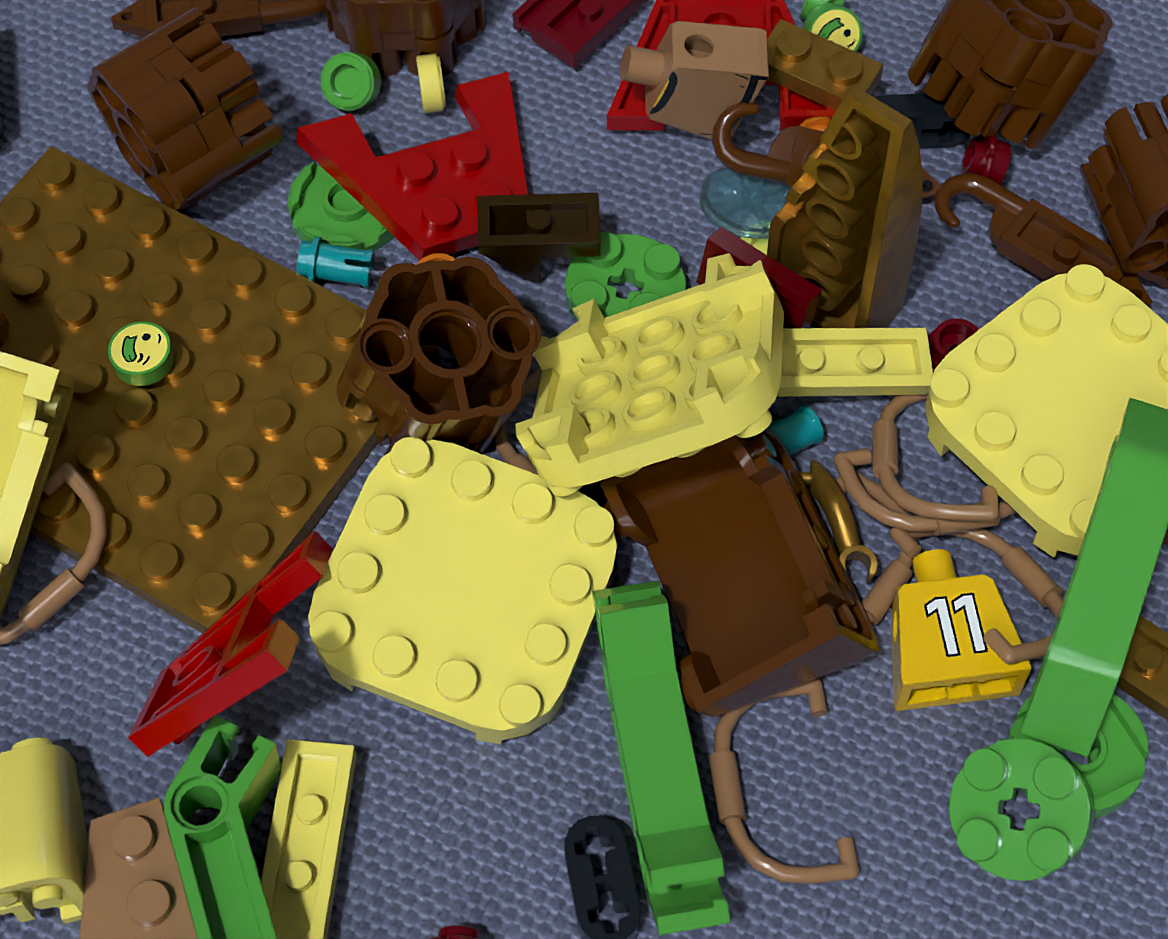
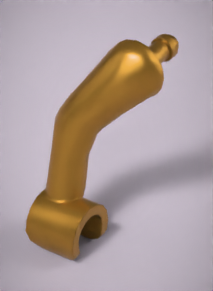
(839, 516)

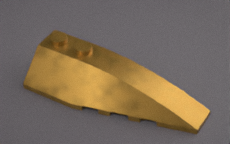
(855, 215)

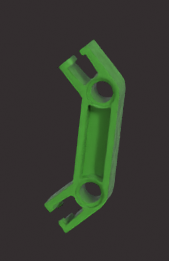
(1105, 586)
(658, 760)
(217, 856)

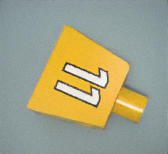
(940, 638)

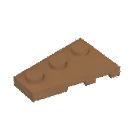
(134, 878)

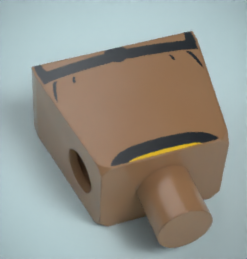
(698, 73)

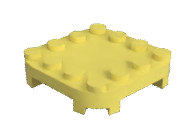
(656, 379)
(1046, 393)
(462, 589)

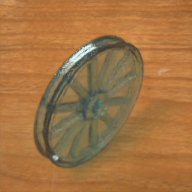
(741, 202)

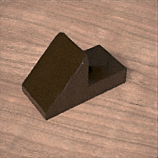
(537, 226)

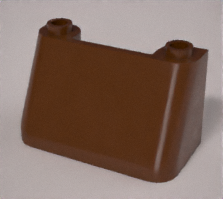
(743, 570)

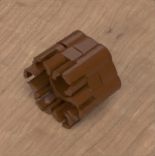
(407, 26)
(1016, 57)
(169, 114)
(1133, 189)
(462, 311)

